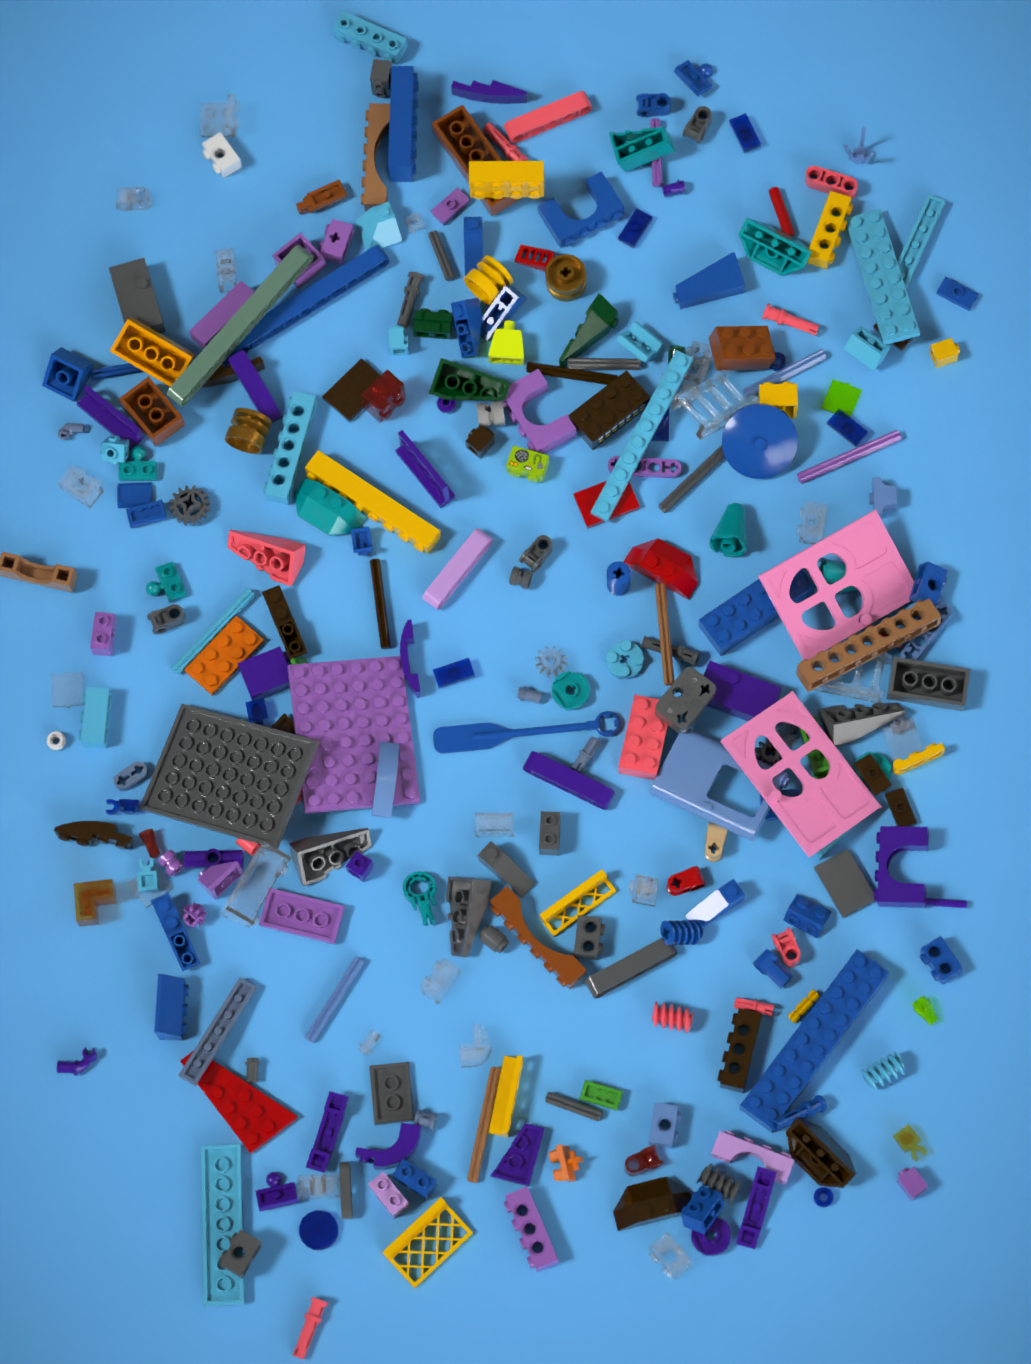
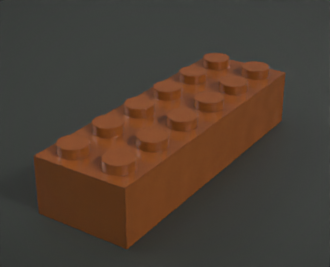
(467, 143)

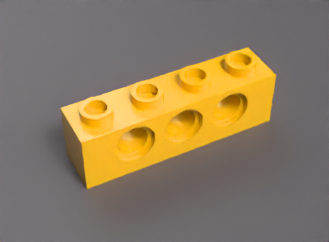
(835, 203)

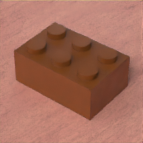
(741, 347)
(151, 411)

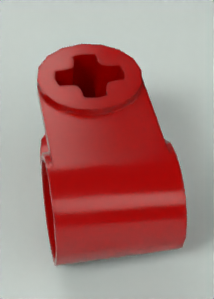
(688, 880)

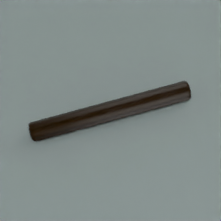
(574, 374)
(380, 604)

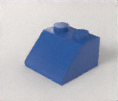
(67, 373)

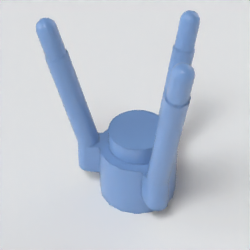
(859, 153)

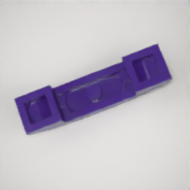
(408, 638)
(328, 1132)
(756, 1207)

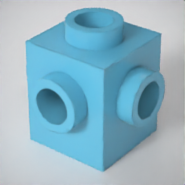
(114, 449)

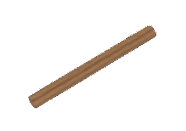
(664, 633)
(483, 1126)

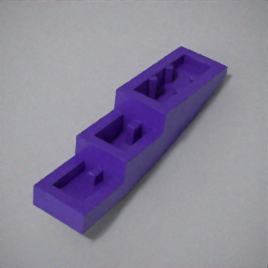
(495, 93)
(254, 386)

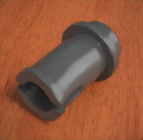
(252, 1070)

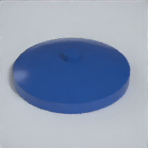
(759, 441)

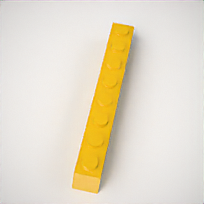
(373, 502)

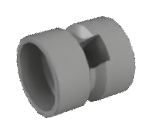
(490, 414)

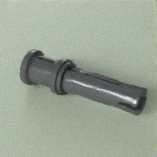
(411, 292)
(679, 655)

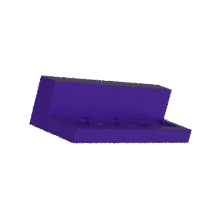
(109, 417)

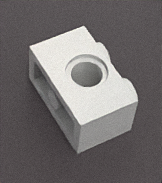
(218, 145)

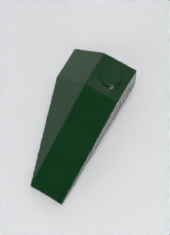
(598, 322)

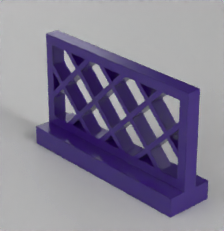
(423, 471)

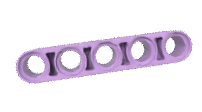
(457, 568)

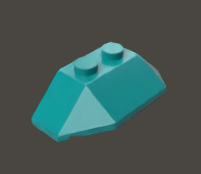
(773, 247)
(326, 509)

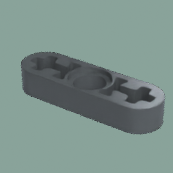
(345, 1190)

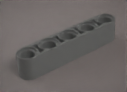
(629, 968)

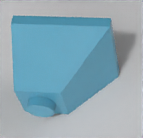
(379, 227)

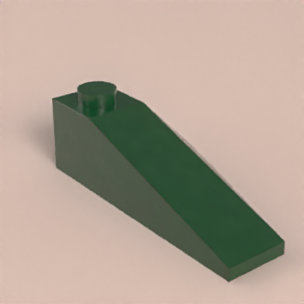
(460, 382)

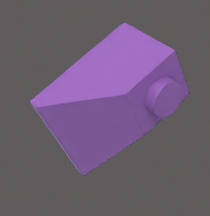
(219, 877)

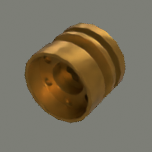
(248, 430)

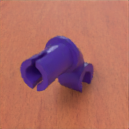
(77, 1066)

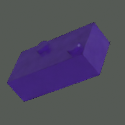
(739, 693)

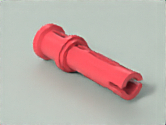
(510, 151)
(783, 317)
(312, 1318)

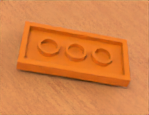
(220, 657)

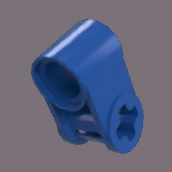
(652, 104)

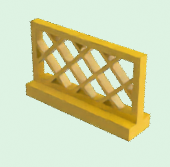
(415, 1229)

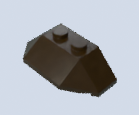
(819, 1154)
(650, 1203)

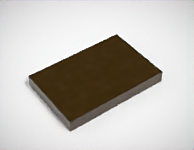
(347, 391)

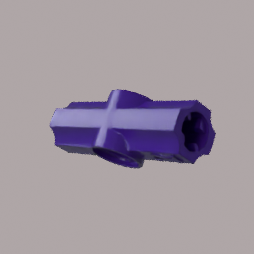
(200, 859)

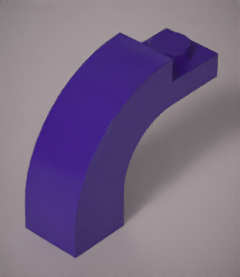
(390, 1158)

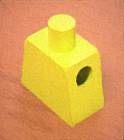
(507, 345)

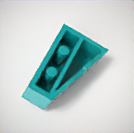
(640, 147)

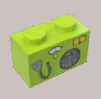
(527, 464)

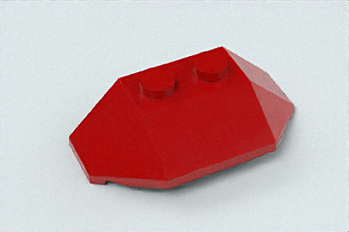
(664, 565)

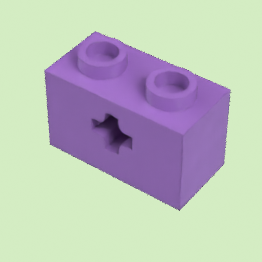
(341, 234)
(103, 634)

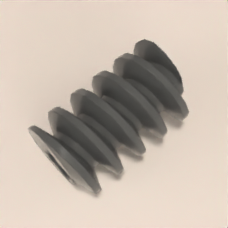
(719, 1182)

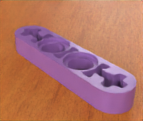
(646, 462)

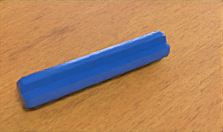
(112, 371)

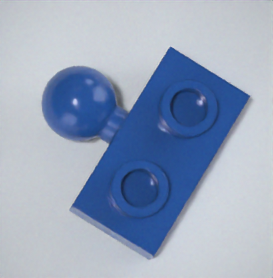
(695, 78)

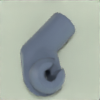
(68, 429)

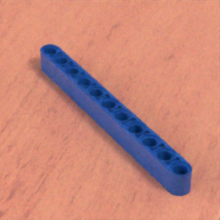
(313, 298)

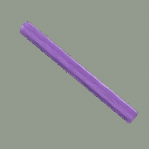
(849, 456)

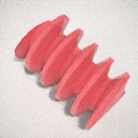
(672, 1017)

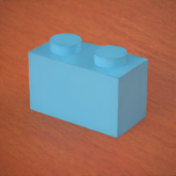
(867, 347)

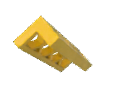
(574, 896)
(506, 1096)

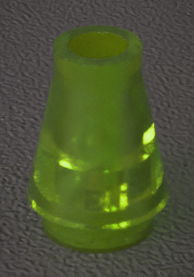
(925, 1010)

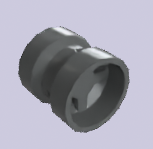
(520, 577)

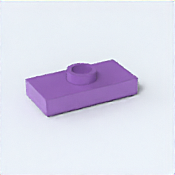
(450, 206)

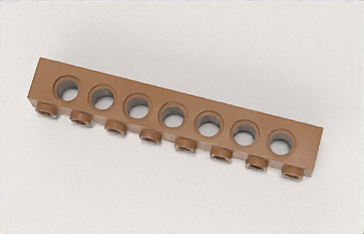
(863, 653)

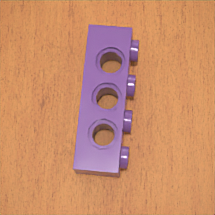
(523, 1198)

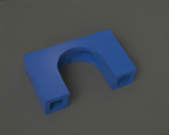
(568, 230)

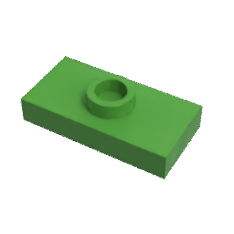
(601, 1095)

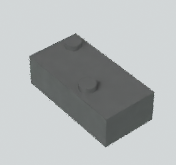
(136, 293)
(928, 683)

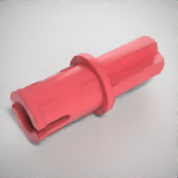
(764, 1008)

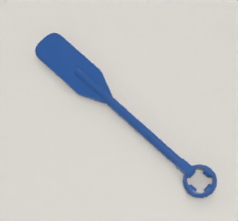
(487, 735)

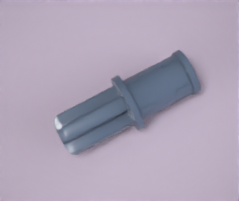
(586, 754)

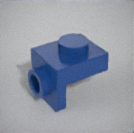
(361, 540)

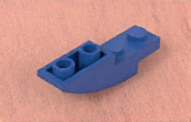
(175, 932)

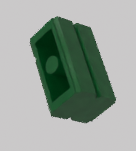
(432, 324)

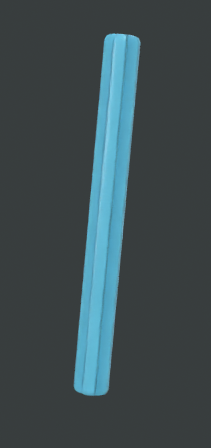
(212, 631)

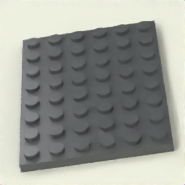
(229, 775)

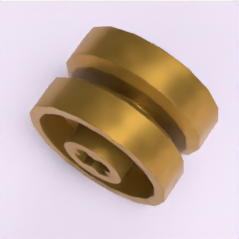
(565, 277)

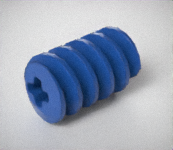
(618, 578)
(681, 932)

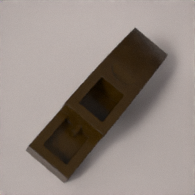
(284, 622)
(87, 831)

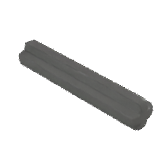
(441, 255)
(573, 1106)

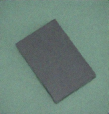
(845, 883)
(391, 1093)

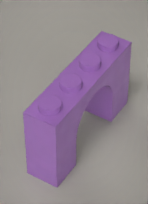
(539, 437)

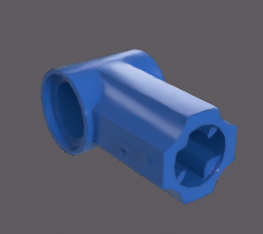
(769, 965)

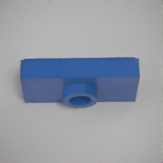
(957, 293)
(146, 513)

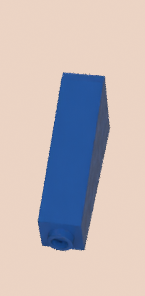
(710, 284)

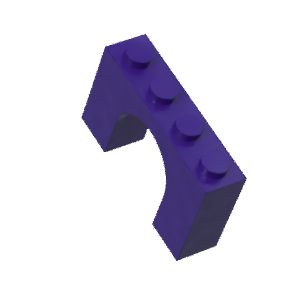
(893, 841)

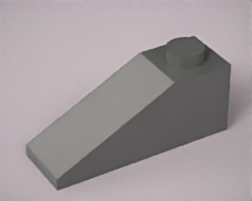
(505, 869)

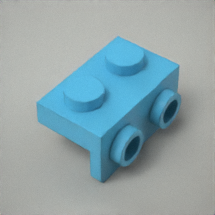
(640, 342)

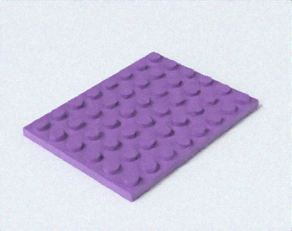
(349, 712)

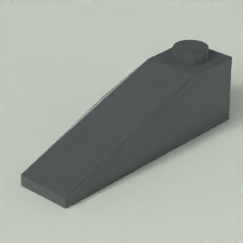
(849, 724)

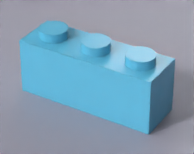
(95, 717)

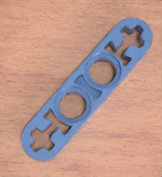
(927, 636)

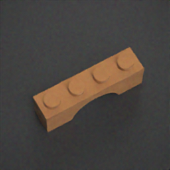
(54, 577)

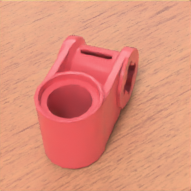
(785, 944)

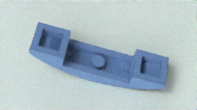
(385, 779)

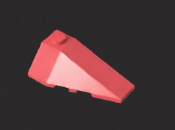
(274, 555)

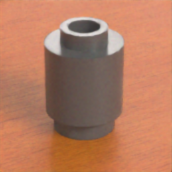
(494, 939)

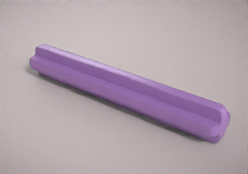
(656, 164)

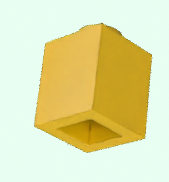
(944, 352)

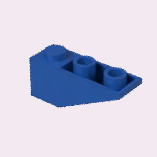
(467, 321)

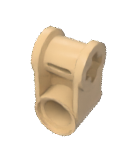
(714, 839)

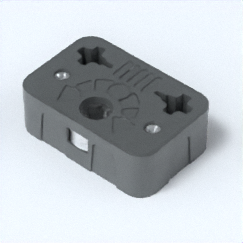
(690, 704)

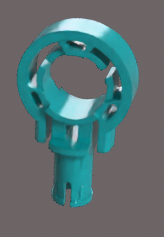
(422, 899)

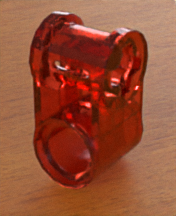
(644, 1161)

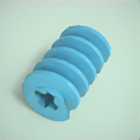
(883, 1071)

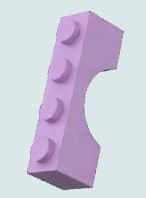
(730, 1147)

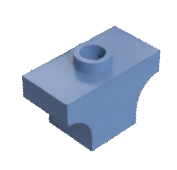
(882, 496)

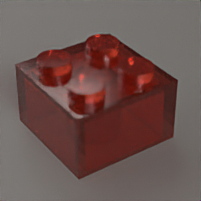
(384, 396)

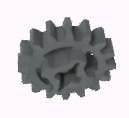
(195, 511)

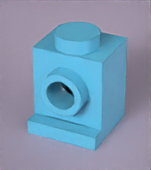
(398, 341)

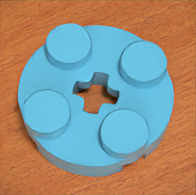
(626, 649)

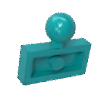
(138, 469)
(169, 582)

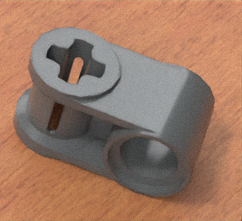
(697, 127)
(534, 556)
(164, 618)

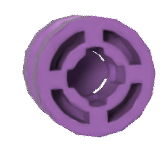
(171, 863)

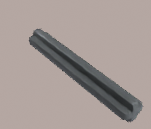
(604, 363)

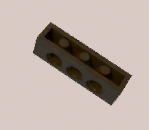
(751, 1021)

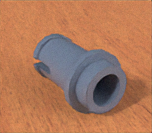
(529, 695)

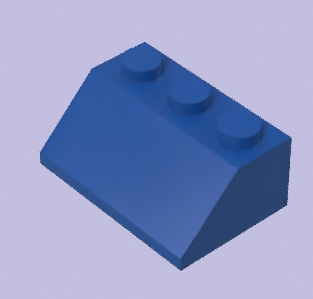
(171, 1008)

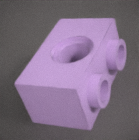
(388, 1195)

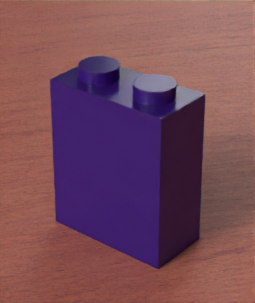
(265, 673)

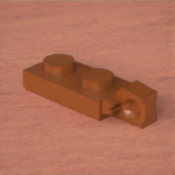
(322, 197)

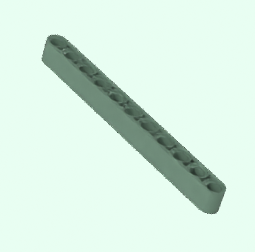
(239, 325)

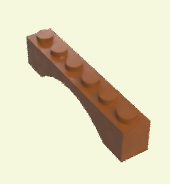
(565, 967)

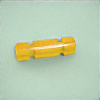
(803, 1006)

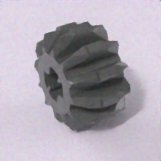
(762, 753)

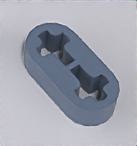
(128, 772)

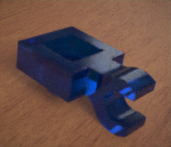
(257, 711)
(126, 806)

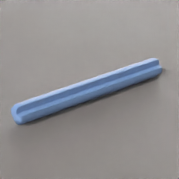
(787, 372)
(334, 999)

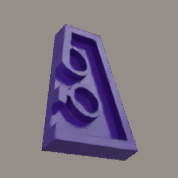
(521, 1157)

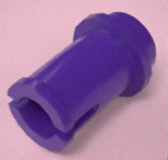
(673, 188)

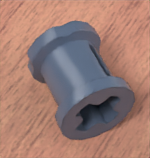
(425, 1119)

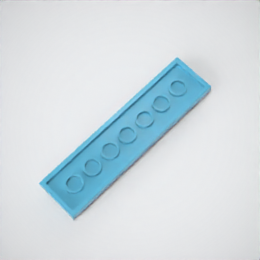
(882, 277)
(220, 1220)

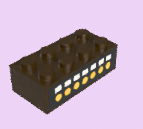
(609, 409)

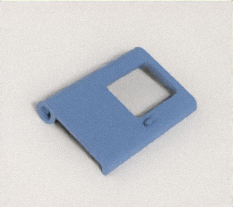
(690, 775)

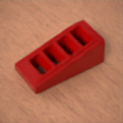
(535, 251)

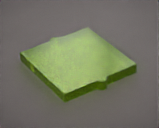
(841, 397)

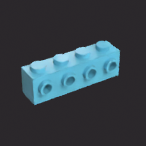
(369, 37)

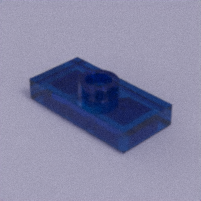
(744, 133)
(635, 228)
(847, 427)
(453, 673)

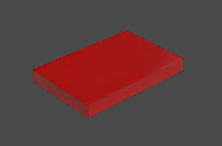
(586, 499)

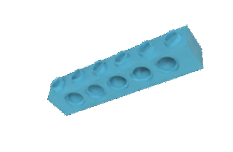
(282, 493)

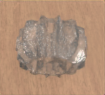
(545, 657)

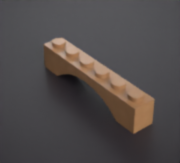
(378, 126)

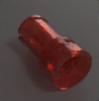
(148, 838)

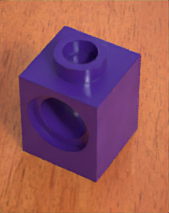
(359, 866)

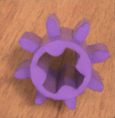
(194, 914)

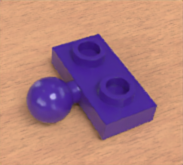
(276, 1194)

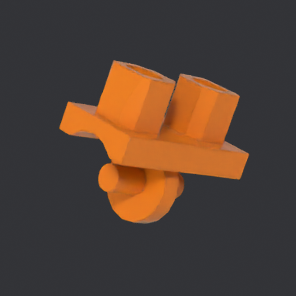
(568, 1163)

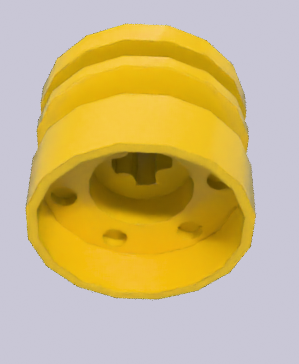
(487, 279)

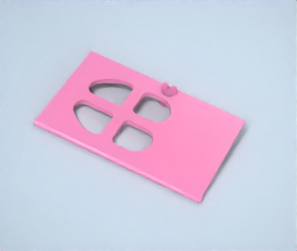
(871, 567)
(825, 805)

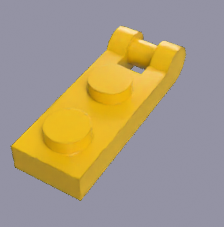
(916, 759)

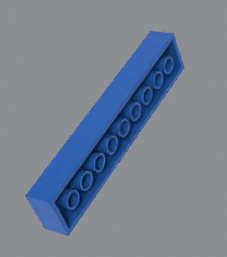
(814, 1040)

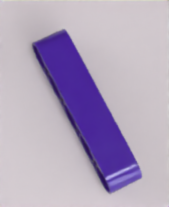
(568, 780)

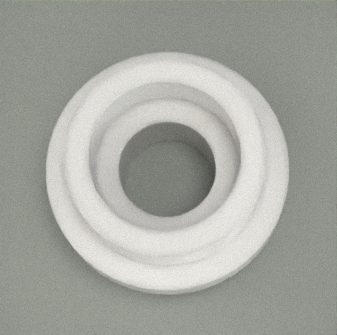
(56, 735)

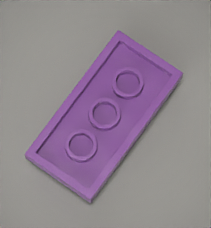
(302, 916)

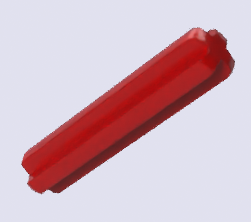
(781, 211)

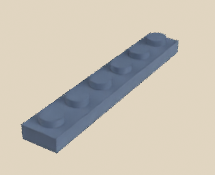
(217, 1031)

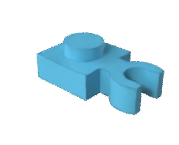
(147, 879)

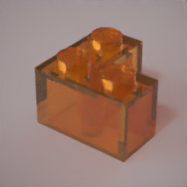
(88, 898)

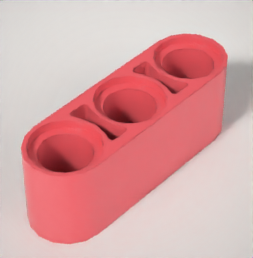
(825, 175)

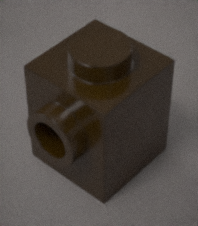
(480, 441)

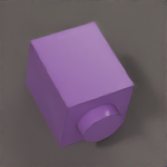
(911, 1182)

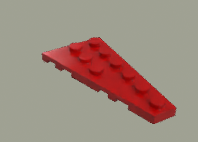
(244, 1108)

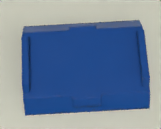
(133, 494)

